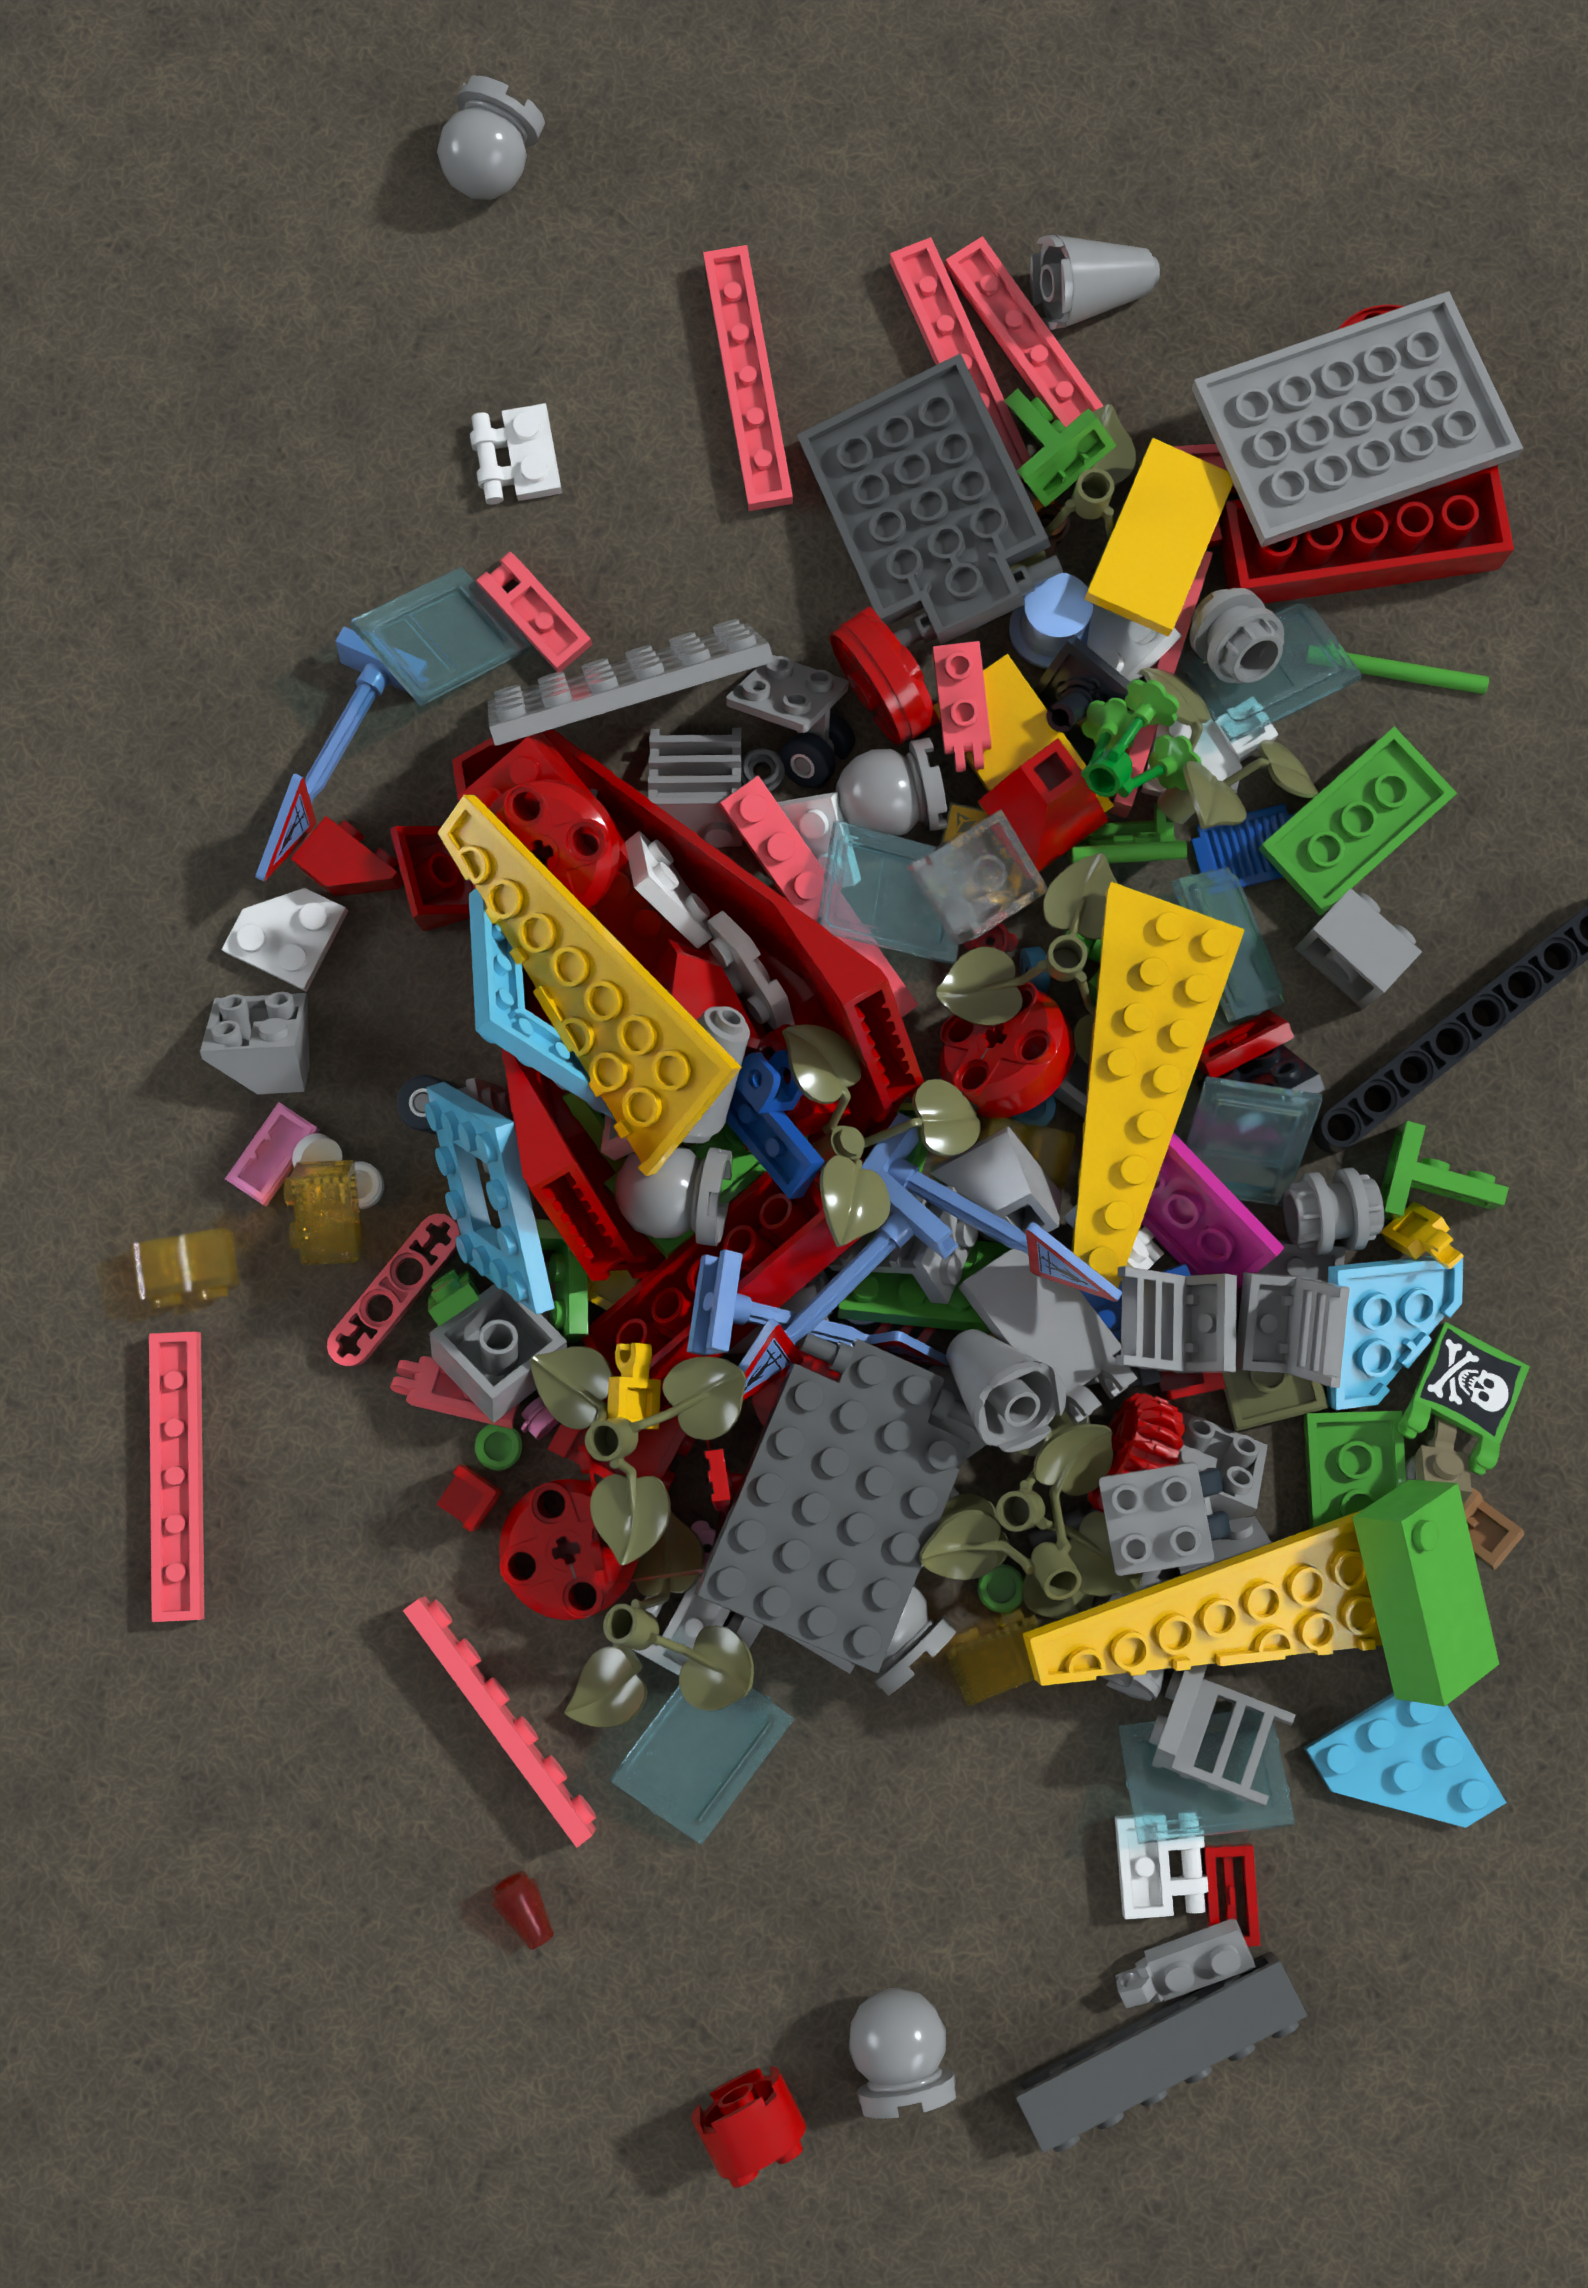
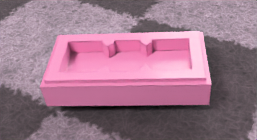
(269, 1155)

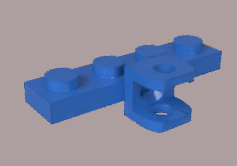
(766, 1130)

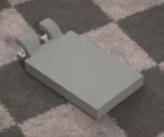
(1049, 1325)

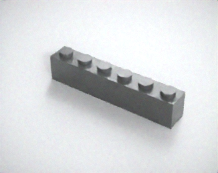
(1158, 2053)

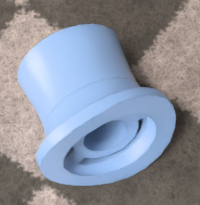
(1050, 619)

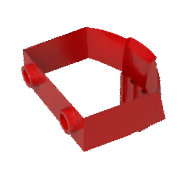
(721, 1480)

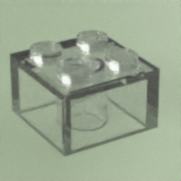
(978, 878)

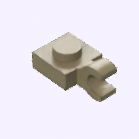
(1440, 1462)

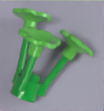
(1115, 729)

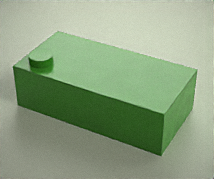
(1426, 1591)

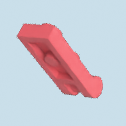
(535, 613)

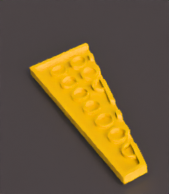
(1151, 1020)
(623, 1025)
(1247, 1609)

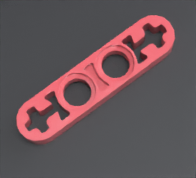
(388, 1284)

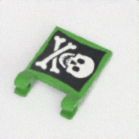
(1469, 1388)

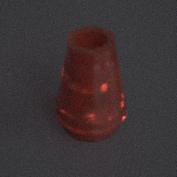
(523, 1908)

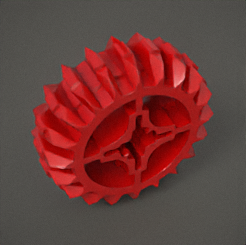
(1143, 1437)

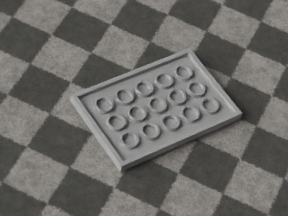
(1356, 418)
(617, 685)

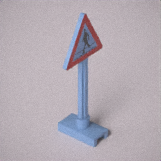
(296, 813)
(1046, 1254)
(719, 1306)
(776, 1349)

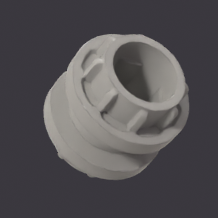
(1236, 635)
(1340, 1210)

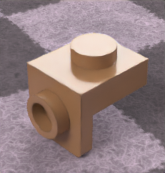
(1490, 1531)

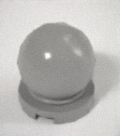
(487, 139)
(893, 790)
(678, 1196)
(911, 1639)
(898, 2049)

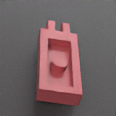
(962, 702)
(435, 1390)

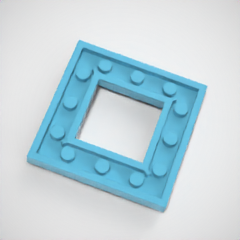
(503, 1016)
(506, 1254)

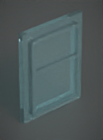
(440, 635)
(1308, 670)
(875, 897)
(1253, 977)
(1253, 1136)
(699, 1760)
(1179, 1808)

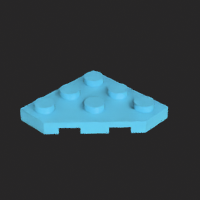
(1389, 1321)
(1408, 1761)

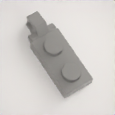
(1186, 1965)

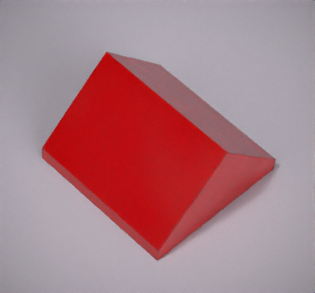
(430, 877)

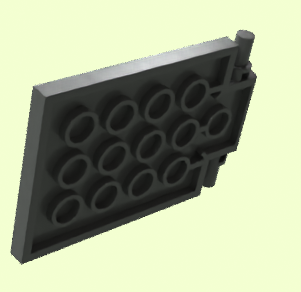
(930, 505)
(839, 1501)

